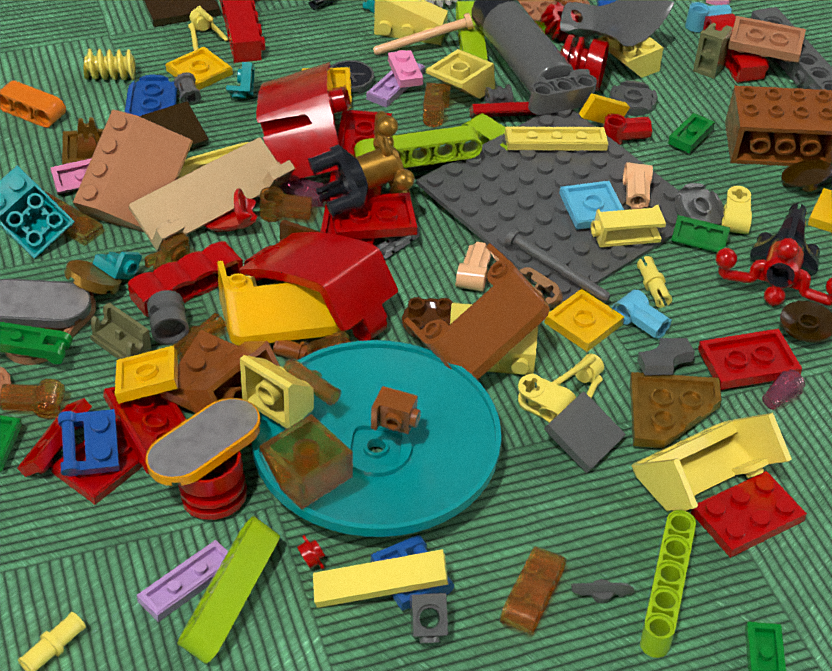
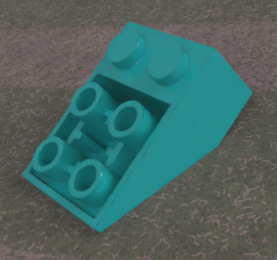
(30, 213)

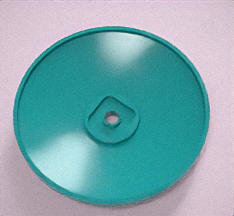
(419, 474)

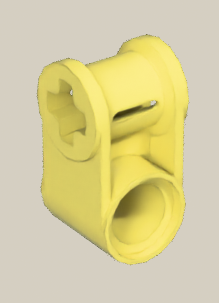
(738, 210)
(545, 400)

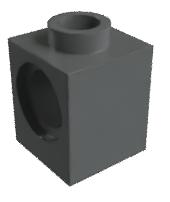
(438, 603)

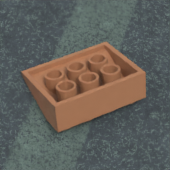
(127, 165)

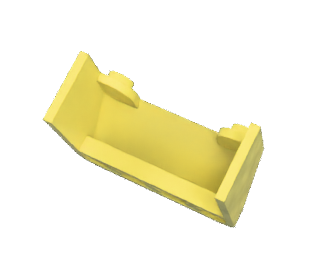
(711, 458)

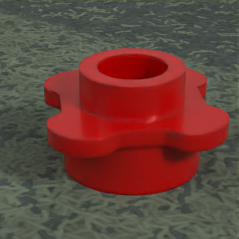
(311, 553)

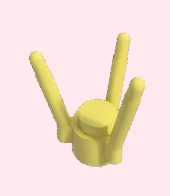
(202, 21)
(585, 371)

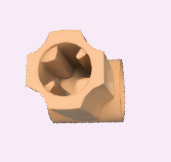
(637, 181)
(474, 270)

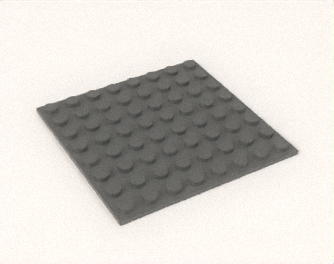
(523, 190)

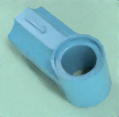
(698, 12)
(637, 310)

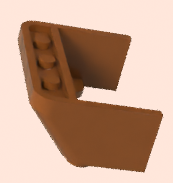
(490, 324)

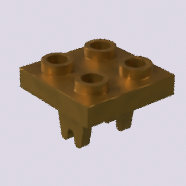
(81, 143)

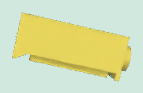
(627, 226)

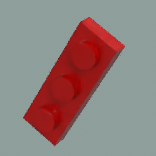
(50, 443)

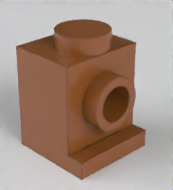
(395, 410)

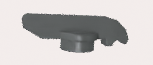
(602, 590)

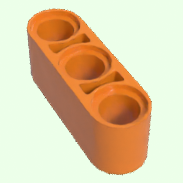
(31, 104)

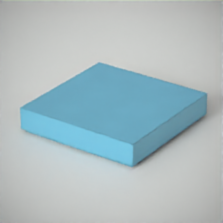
(585, 199)

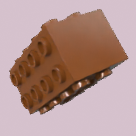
(779, 125)

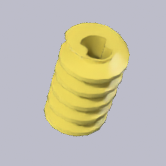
(109, 65)

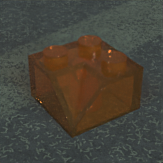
(308, 461)

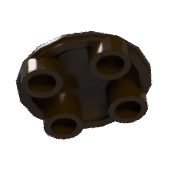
(806, 174)

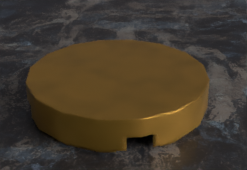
(91, 277)

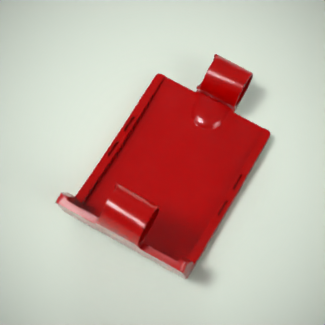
(341, 268)

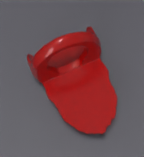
(239, 219)

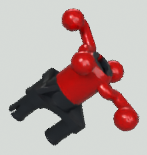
(781, 261)

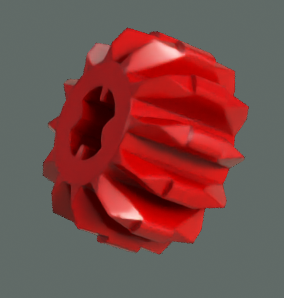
(551, 18)

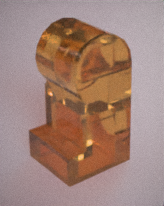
(435, 101)

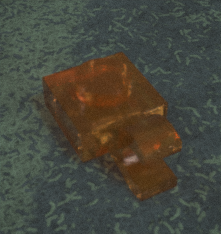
(170, 251)

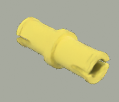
(654, 281)
(52, 643)

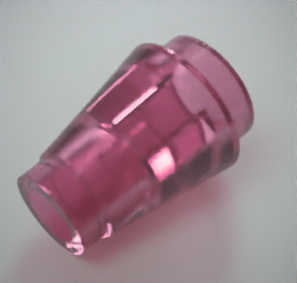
(785, 388)

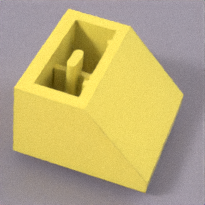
(641, 58)

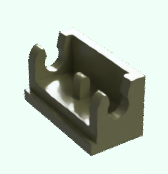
(712, 50)
(120, 333)

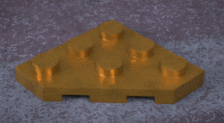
(669, 406)

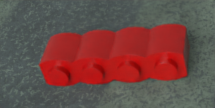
(741, 65)
(189, 276)

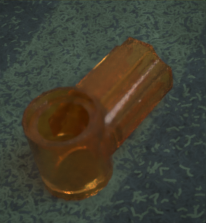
(276, 204)
(42, 399)

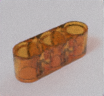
(533, 590)

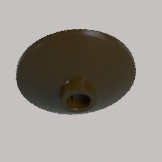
(807, 321)

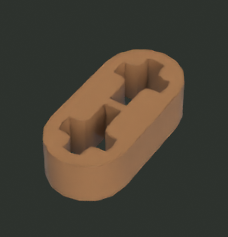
(544, 283)

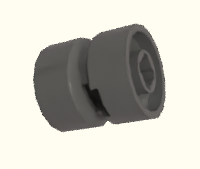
(167, 317)

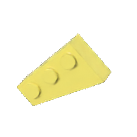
(408, 17)

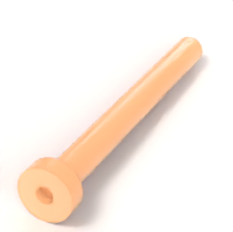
(424, 35)

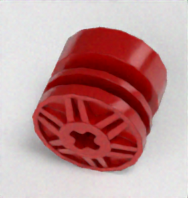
(592, 59)
(218, 492)

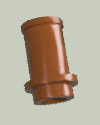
(290, 349)

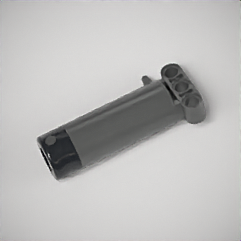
(533, 57)

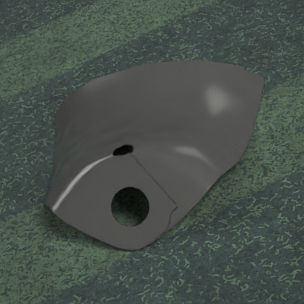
(621, 20)

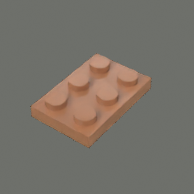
(767, 39)

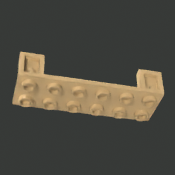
(208, 192)

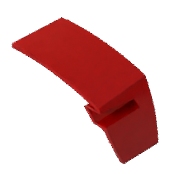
(299, 116)

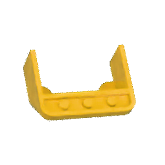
(271, 310)

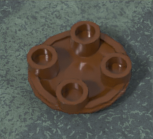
(423, 311)

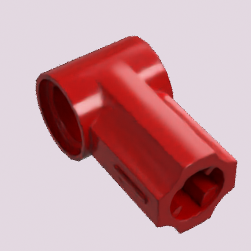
(622, 128)

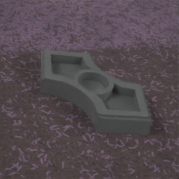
(666, 356)

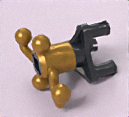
(363, 172)

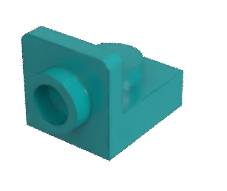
(246, 77)
(118, 265)

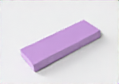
(387, 89)
(182, 582)

